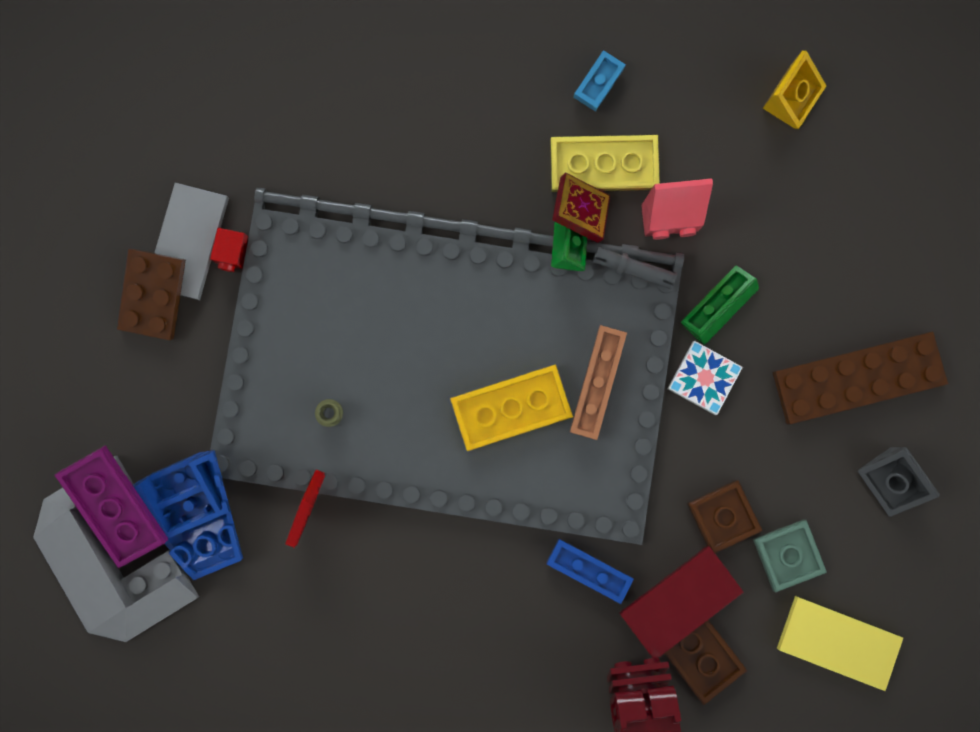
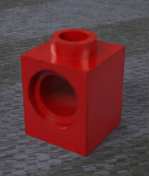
(229, 249)

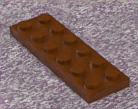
(860, 378)

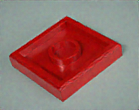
(305, 508)

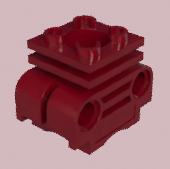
(642, 698)

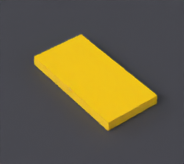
(511, 407)

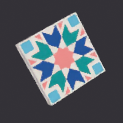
(704, 378)

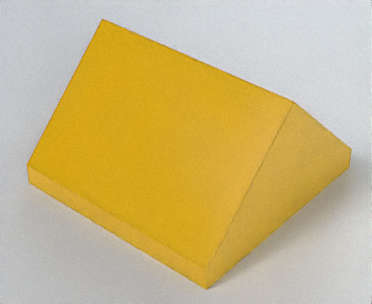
(796, 92)

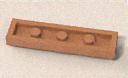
(598, 382)

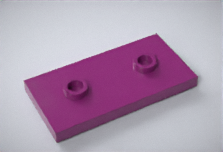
(111, 506)

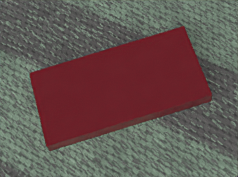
(681, 602)

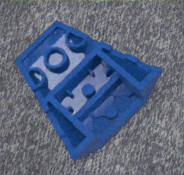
(193, 513)

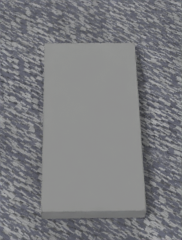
(191, 232)

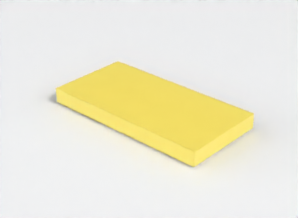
(607, 161)
(840, 643)

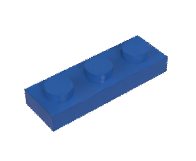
(589, 571)

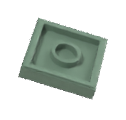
(789, 555)

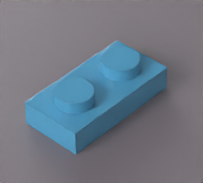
(599, 81)

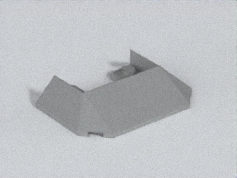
(93, 583)

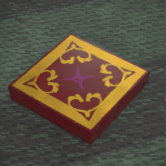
(581, 207)

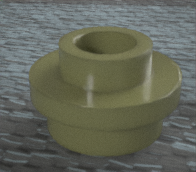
(320, 413)

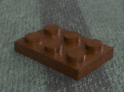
(151, 294)

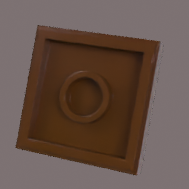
(724, 516)

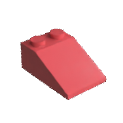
(676, 208)

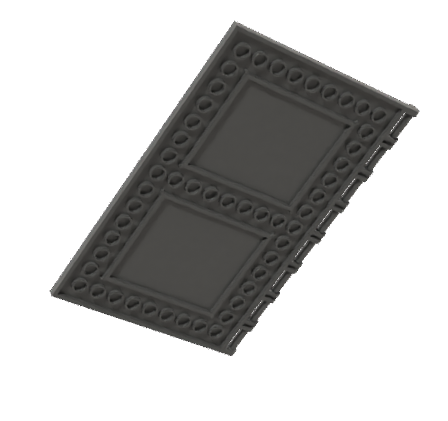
(419, 318)

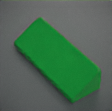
(568, 249)
(720, 304)

